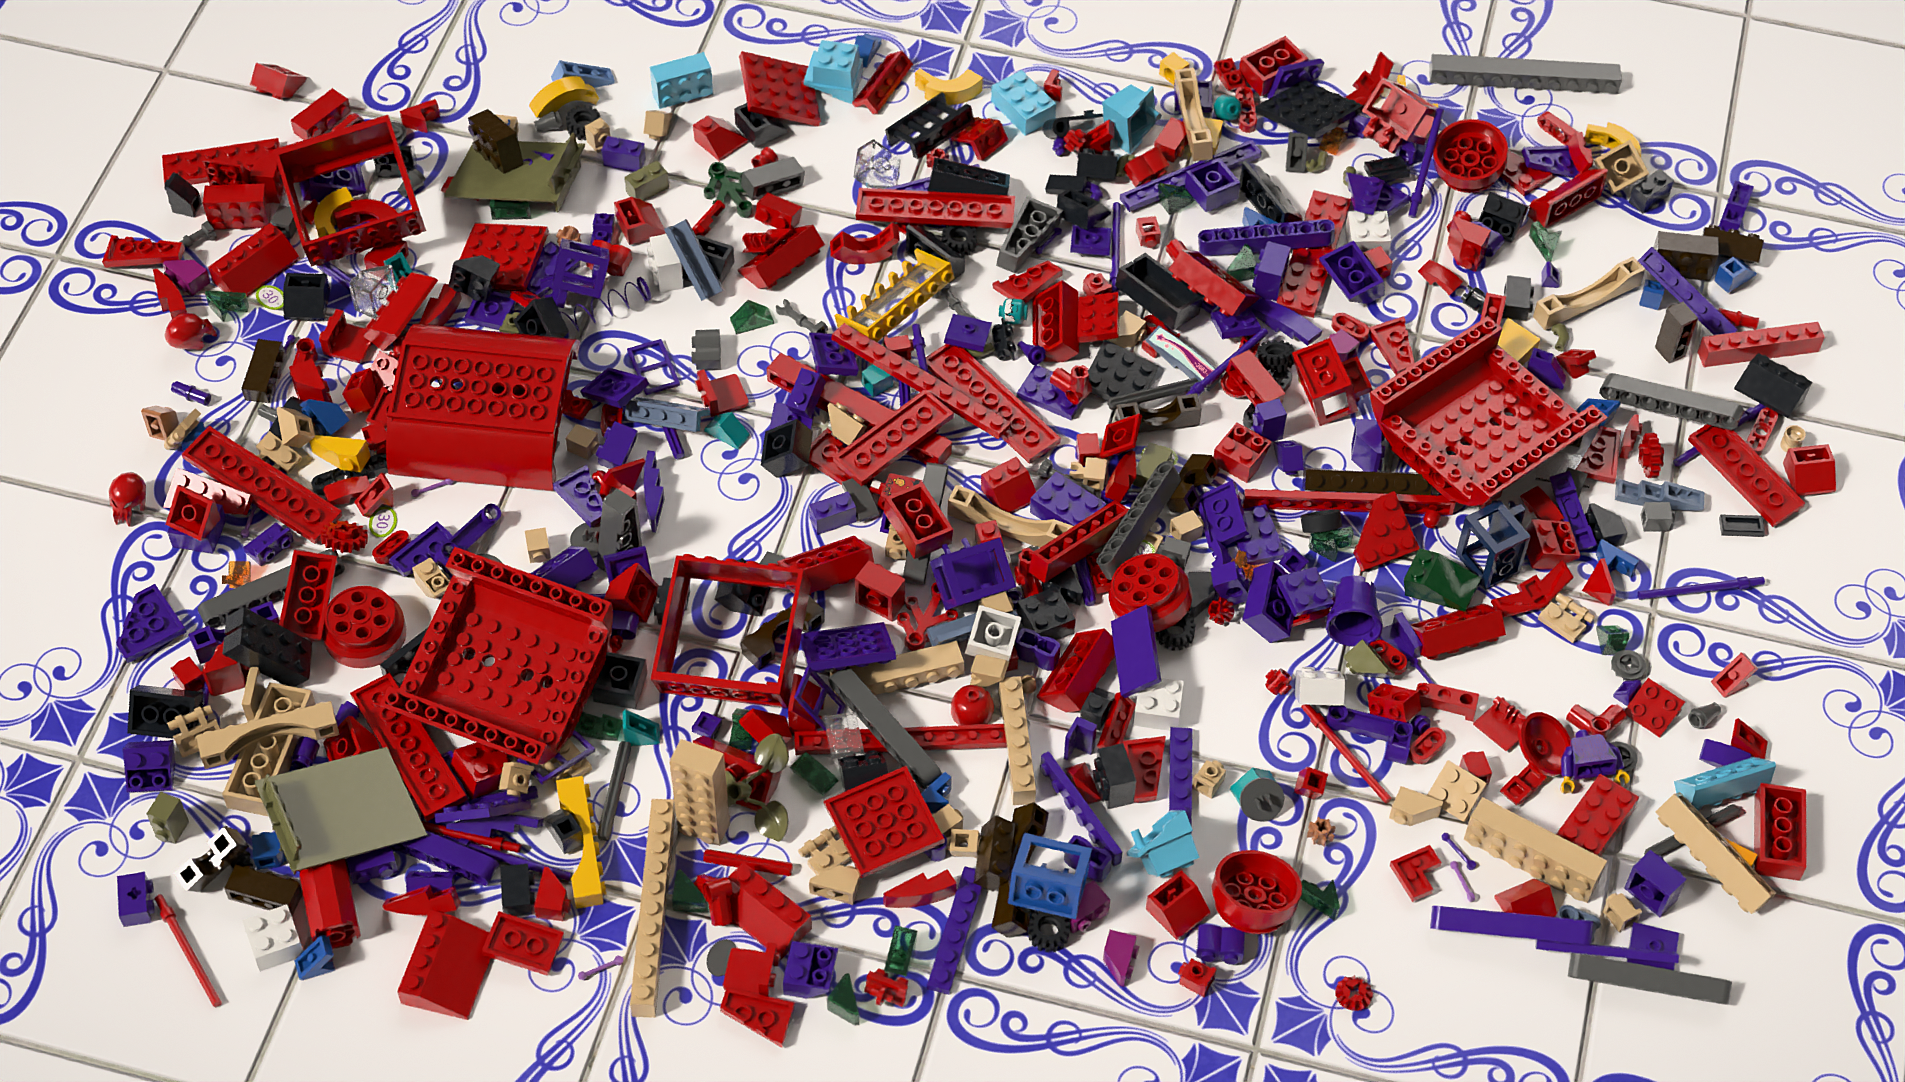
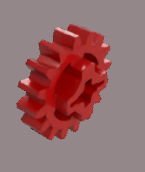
(1651, 455)
(344, 536)

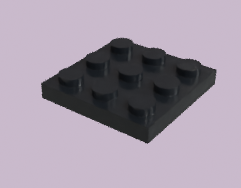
(1119, 372)

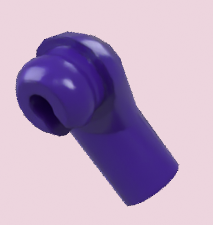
(1058, 146)

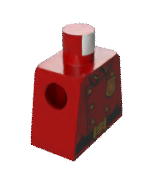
(894, 484)

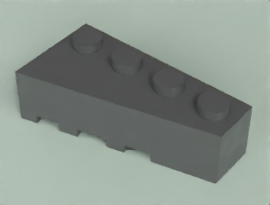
(1030, 229)
(618, 526)

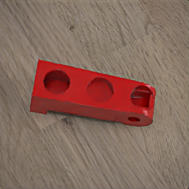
(1448, 699)

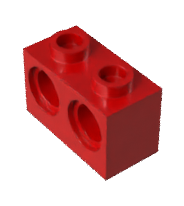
(1394, 702)

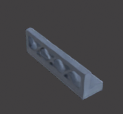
(694, 260)
(665, 413)
(955, 630)

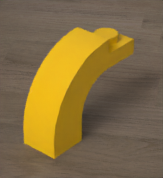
(956, 90)
(561, 92)
(1610, 136)
(332, 203)

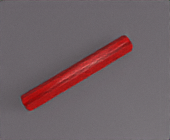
(754, 863)

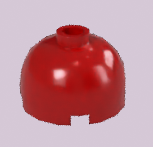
(972, 706)

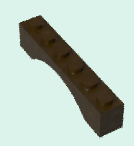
(1365, 481)
(1009, 918)

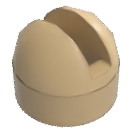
(1029, 685)

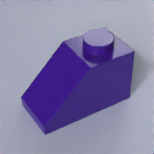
(1289, 456)

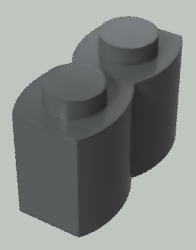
(707, 349)

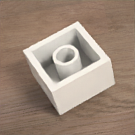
(1368, 230)
(664, 264)
(993, 633)
(1319, 687)
(1159, 705)
(272, 937)

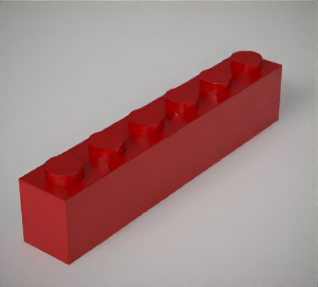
(1771, 342)
(1076, 542)

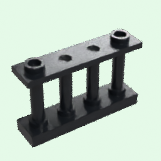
(937, 134)

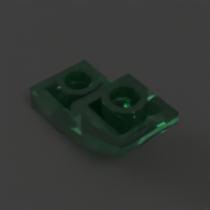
(599, 728)
(814, 773)

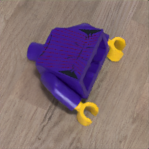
(1589, 757)

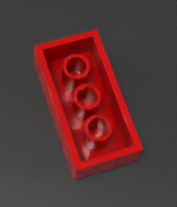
(1599, 815)
(1780, 831)

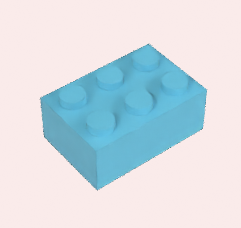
(681, 80)
(1023, 102)

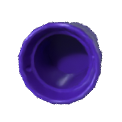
(1354, 612)

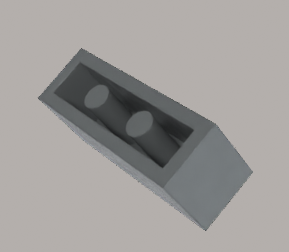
(772, 178)

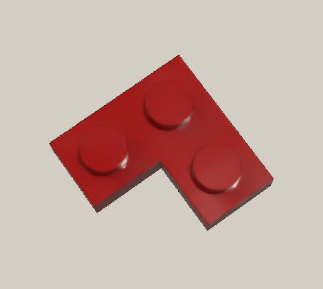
(1411, 871)

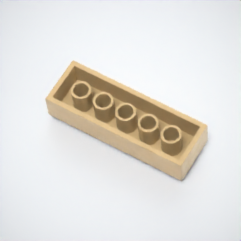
(268, 755)
(700, 792)
(1534, 850)

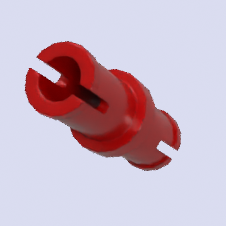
(1740, 319)

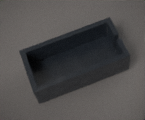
(1158, 292)
(268, 646)

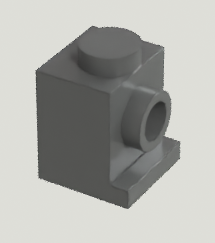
(1176, 550)

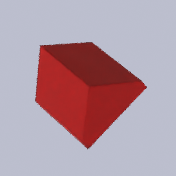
(309, 211)

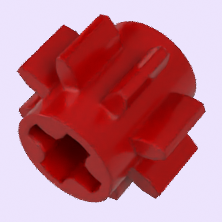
(1075, 140)
(938, 153)
(1221, 611)
(1278, 681)

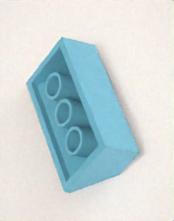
(1726, 782)

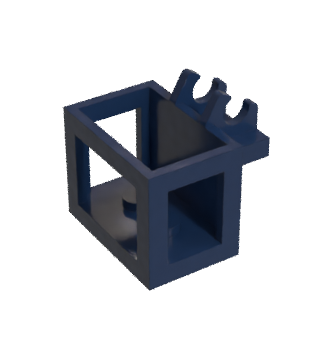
(1505, 542)

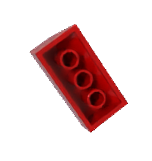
(1568, 197)
(787, 254)
(254, 261)
(399, 309)
(1056, 322)
(832, 562)
(308, 594)
(1459, 630)
(1078, 670)
(742, 766)
(766, 911)

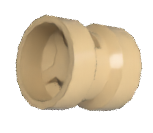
(1793, 437)

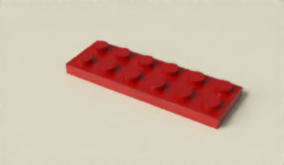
(190, 163)
(893, 437)
(1747, 473)

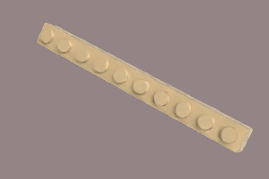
(653, 908)

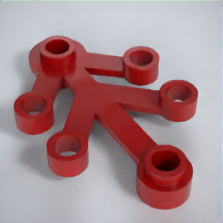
(924, 621)

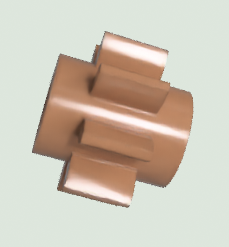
(568, 232)
(1321, 831)

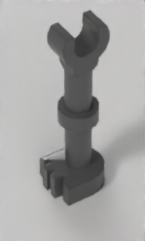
(206, 230)
(954, 303)
(801, 319)
(1046, 470)

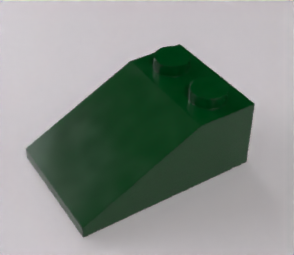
(1440, 581)

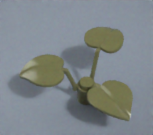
(772, 819)

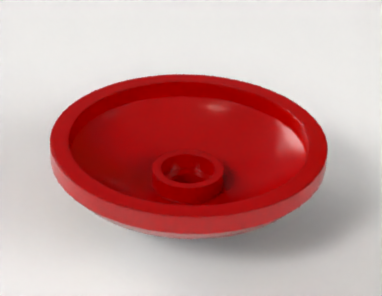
(1543, 742)

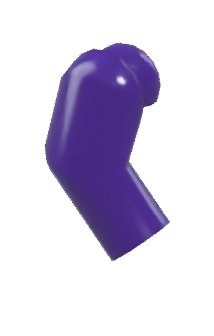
(1095, 190)

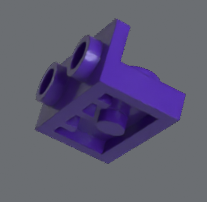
(269, 544)

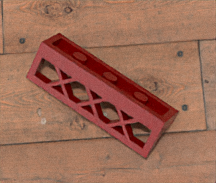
(883, 81)

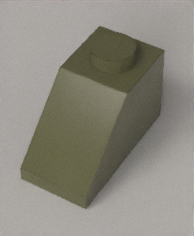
(1367, 662)

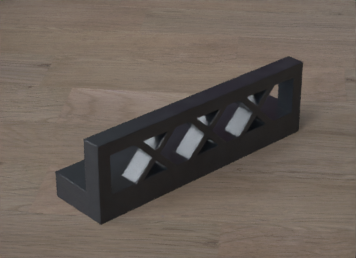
(402, 658)

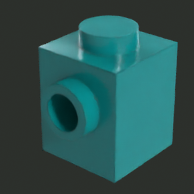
(876, 380)

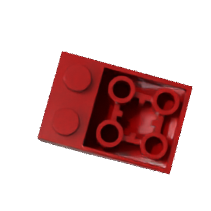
(226, 173)

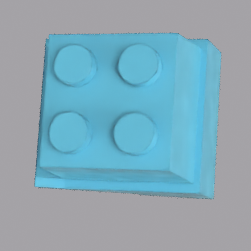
(835, 70)
(1132, 115)
(1165, 846)

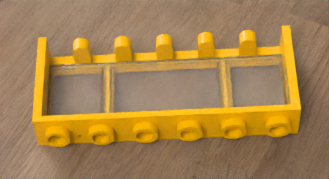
(900, 298)

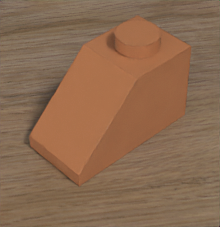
(159, 421)

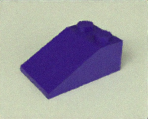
(323, 185)

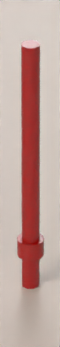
(1320, 722)
(496, 843)
(169, 916)

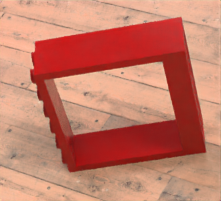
(335, 152)
(729, 571)

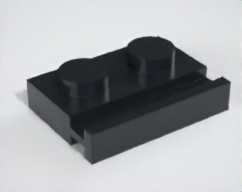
(1387, 168)

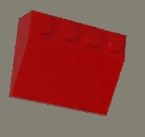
(1212, 282)
(445, 967)

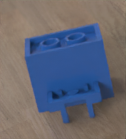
(1047, 888)

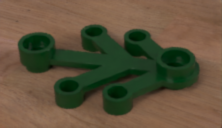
(719, 172)

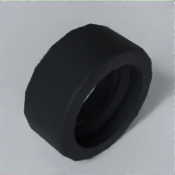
(1321, 521)

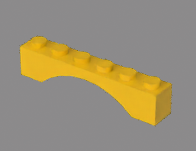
(585, 880)

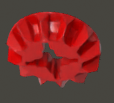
(1356, 1002)

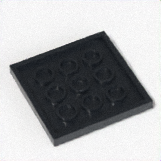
(1309, 109)

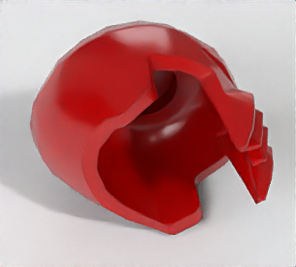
(186, 331)
(125, 489)

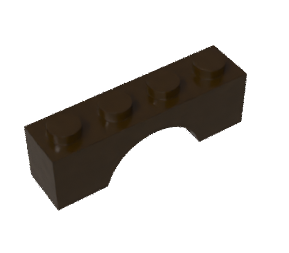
(1181, 412)
(760, 646)

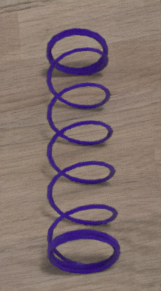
(639, 288)

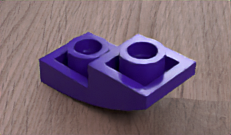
(603, 227)
(1220, 553)
(1721, 754)

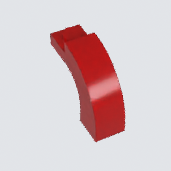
(362, 211)
(865, 250)

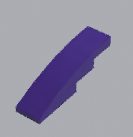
(1736, 206)
(1285, 320)
(653, 491)
(489, 825)

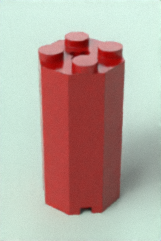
(330, 903)

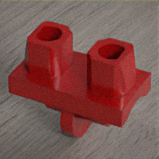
(886, 989)

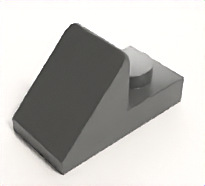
(1296, 152)

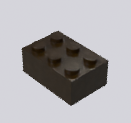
(495, 141)
(1688, 253)

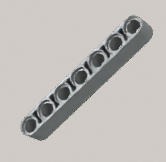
(1672, 401)
(935, 481)
(1139, 518)
(250, 595)
(884, 727)
(1649, 978)

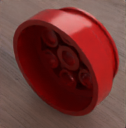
(1484, 148)
(1153, 582)
(378, 641)
(1255, 891)

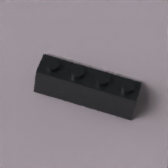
(964, 178)
(1265, 195)

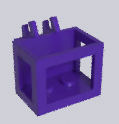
(565, 281)
(971, 573)

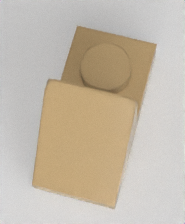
(988, 670)

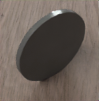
(586, 537)
(1262, 799)

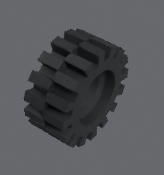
(578, 115)
(962, 247)
(1276, 355)
(1178, 640)
(1045, 941)

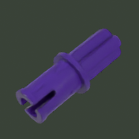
(191, 393)

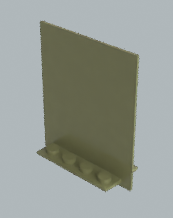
(535, 182)
(339, 809)

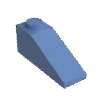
(591, 75)

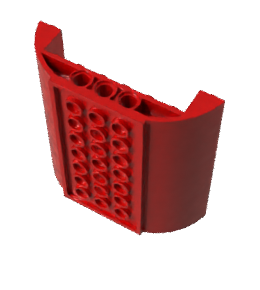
(1454, 399)
(472, 430)
(526, 628)

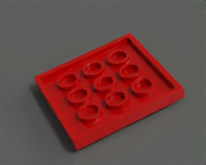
(778, 89)
(512, 247)
(883, 822)

